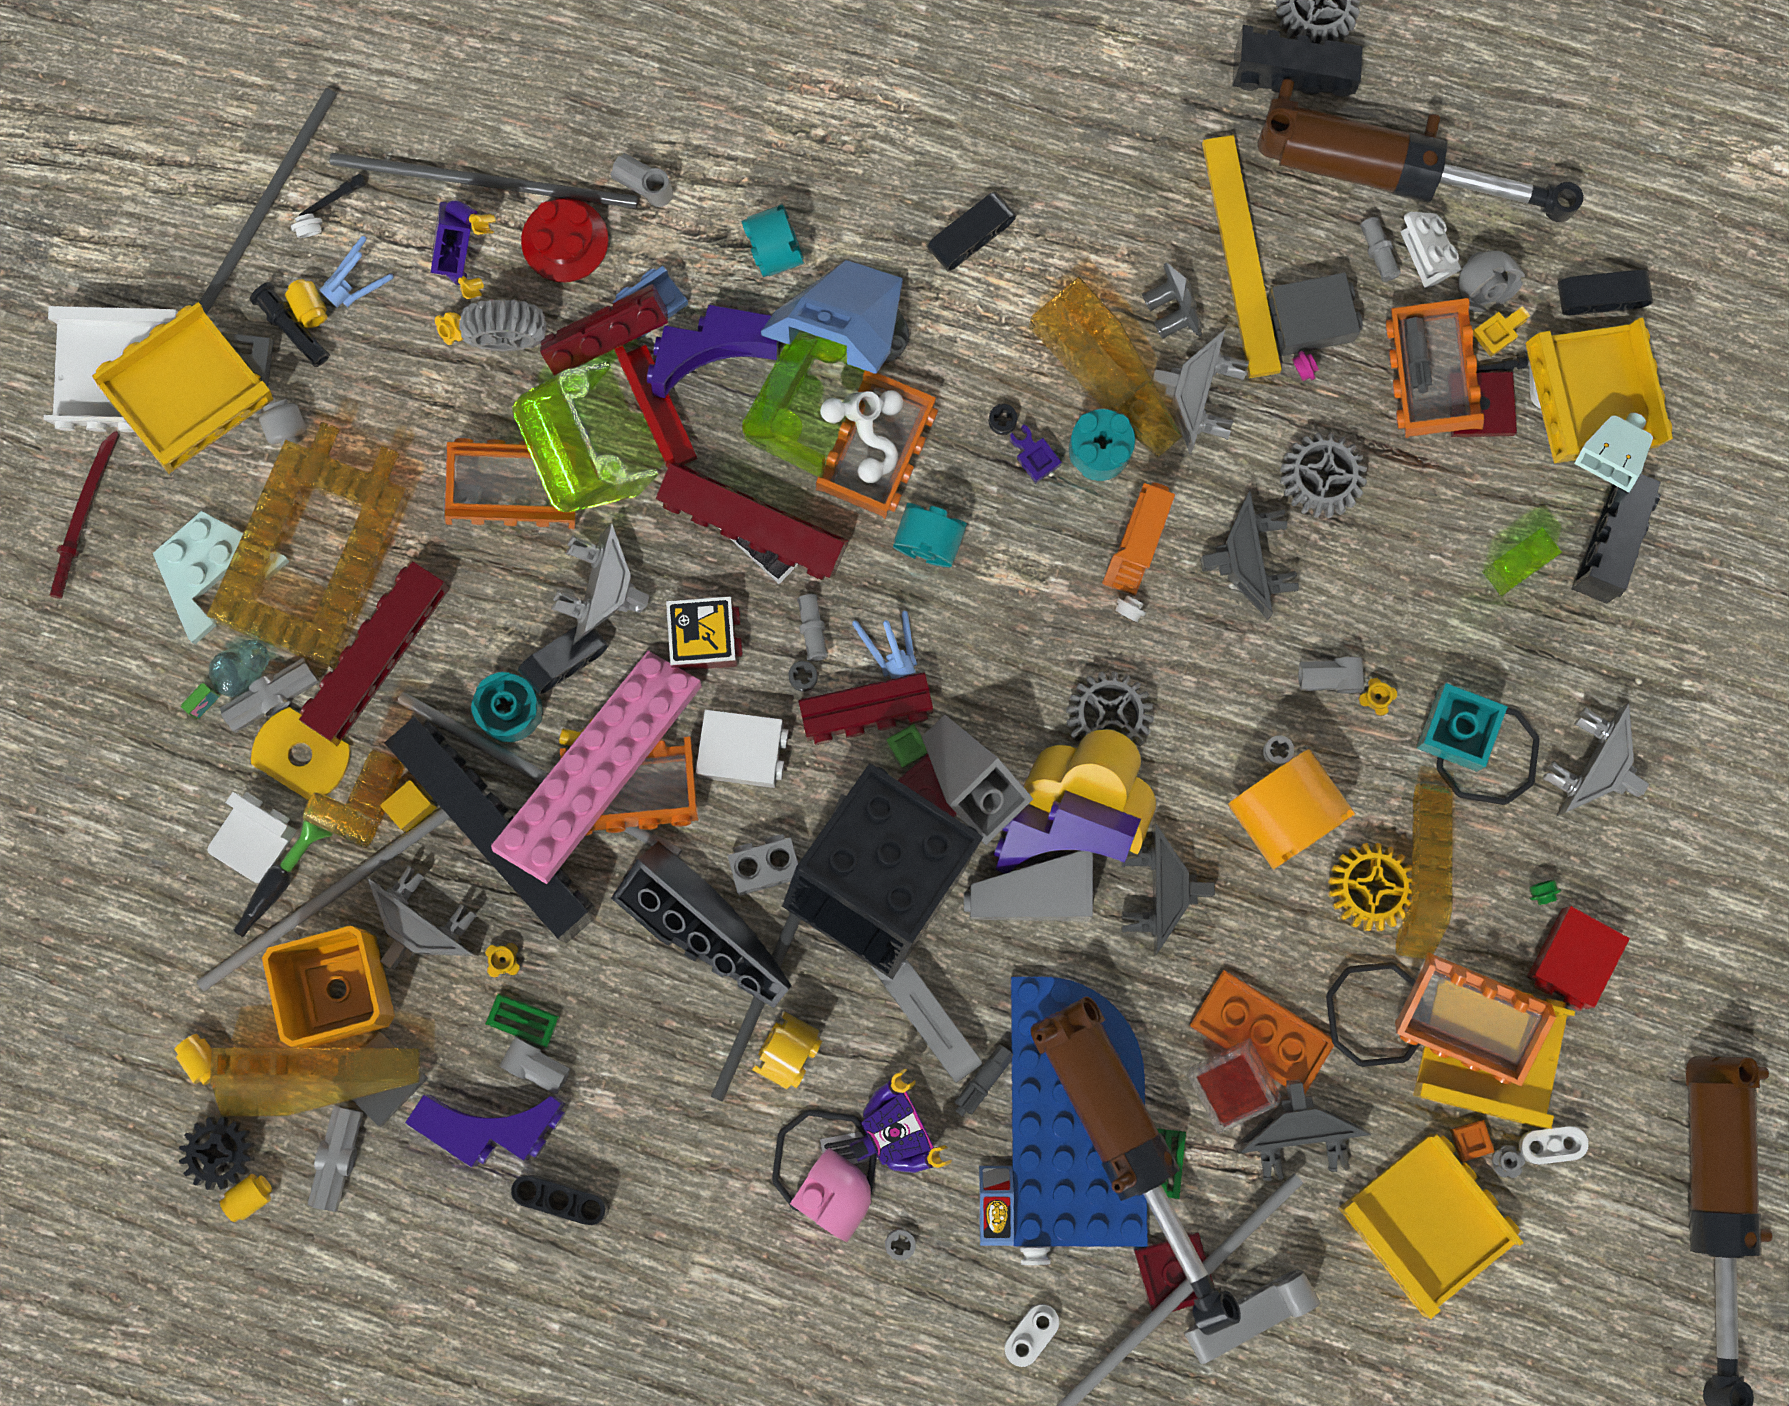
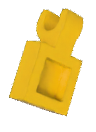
(1499, 331)

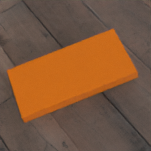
(1282, 1039)

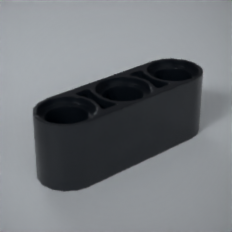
(971, 231)
(1605, 292)
(561, 659)
(544, 1197)

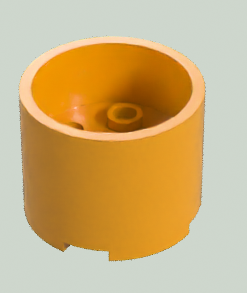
(1291, 808)

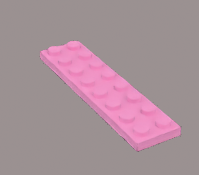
(596, 767)

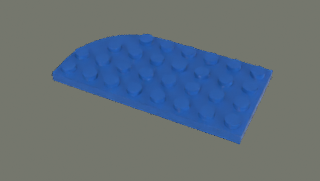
(1057, 1173)

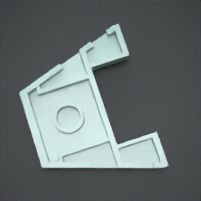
(195, 562)

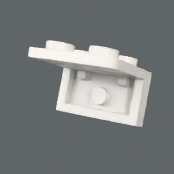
(1430, 247)
(251, 837)

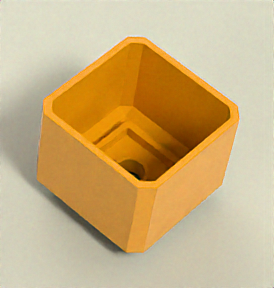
(300, 984)

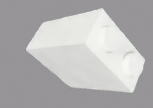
(741, 749)

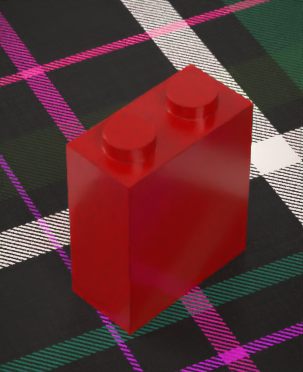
(1577, 958)

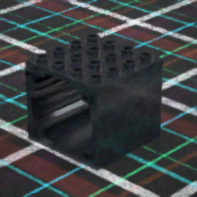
(880, 870)

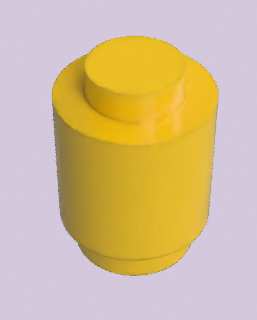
(306, 303)
(195, 1058)
(246, 1197)

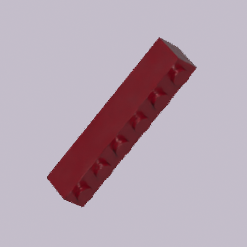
(751, 520)
(373, 653)

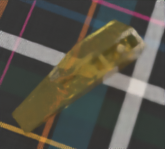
(1105, 362)
(305, 1078)

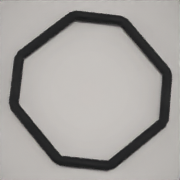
(1532, 771)
(1332, 1021)
(815, 1113)

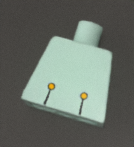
(1617, 451)

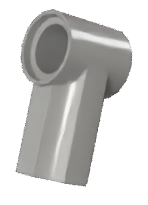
(641, 179)
(1341, 675)
(528, 1062)

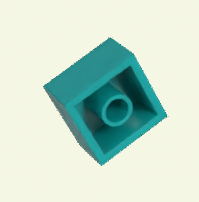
(1462, 727)

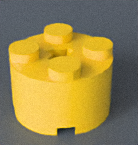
(787, 1050)

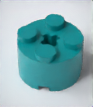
(773, 241)
(1115, 433)
(929, 535)
(489, 706)

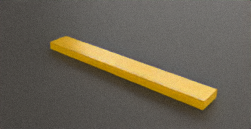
(1241, 256)

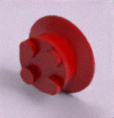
(564, 240)

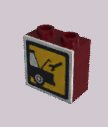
(703, 633)

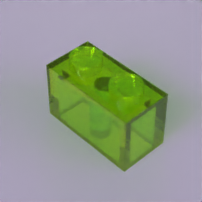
(1522, 561)

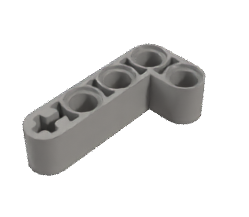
(1259, 1311)

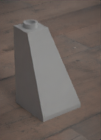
(974, 779)
(1041, 892)

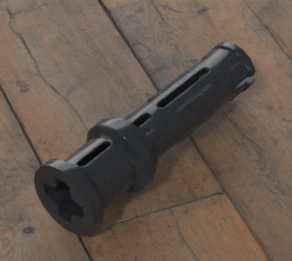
(281, 315)

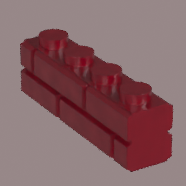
(604, 330)
(866, 707)

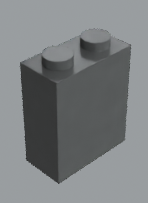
(1314, 314)

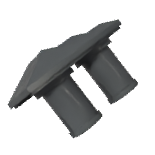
(1176, 288)

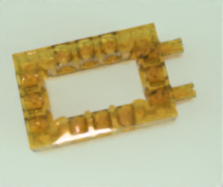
(355, 571)

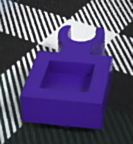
(1036, 457)

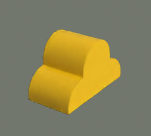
(1099, 770)

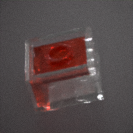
(1234, 1086)

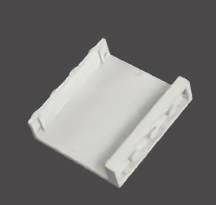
(83, 343)

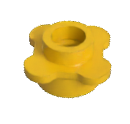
(449, 327)
(1386, 692)
(495, 966)

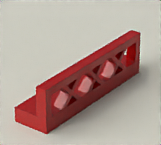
(657, 411)

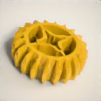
(1370, 900)

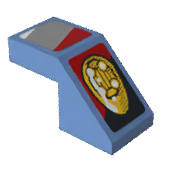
(996, 1206)

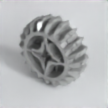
(1336, 21)
(502, 325)
(1349, 477)
(1099, 704)

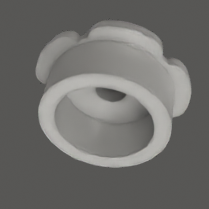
(1499, 1161)

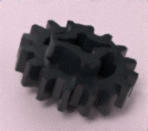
(212, 1165)

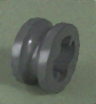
(797, 684)

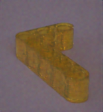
(362, 814)
(1431, 873)

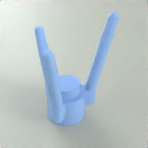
(338, 290)
(898, 662)

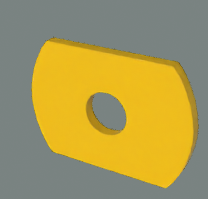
(273, 748)

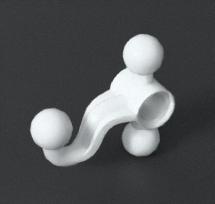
(890, 403)

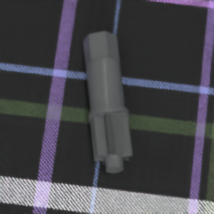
(1418, 354)
(983, 1081)

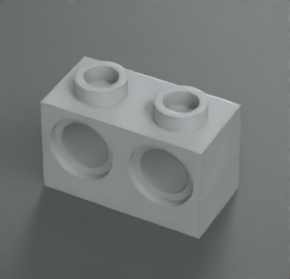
(766, 873)

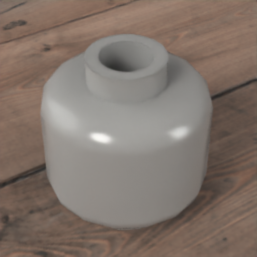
(282, 422)

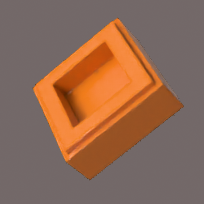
(1472, 1140)

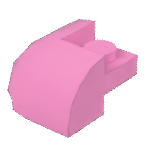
(834, 1195)

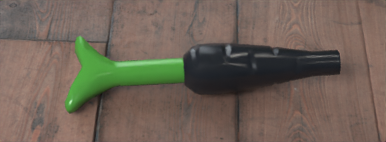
(277, 879)

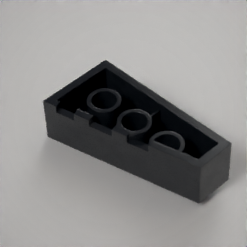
(1314, 68)
(1617, 540)

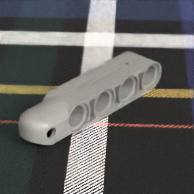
(931, 1021)

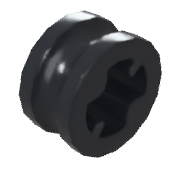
(995, 413)

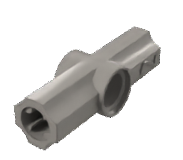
(269, 695)
(335, 1158)

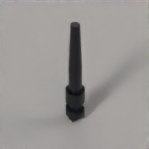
(345, 189)
(1506, 365)

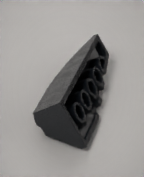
(689, 913)

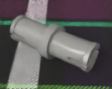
(1380, 249)
(812, 627)

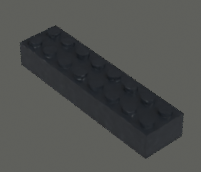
(482, 821)

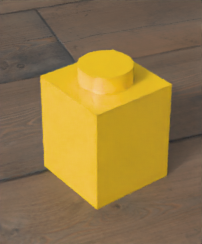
(409, 805)

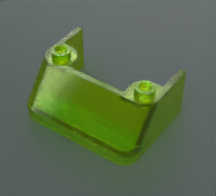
(769, 421)
(562, 448)

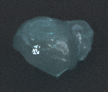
(236, 669)

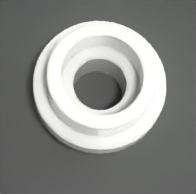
(307, 226)
(1130, 608)

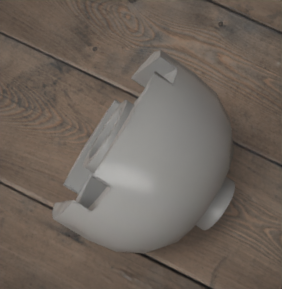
(1489, 278)

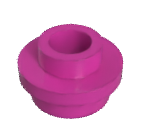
(1305, 366)

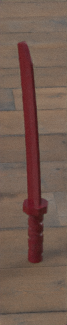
(69, 548)

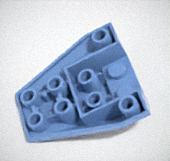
(847, 307)

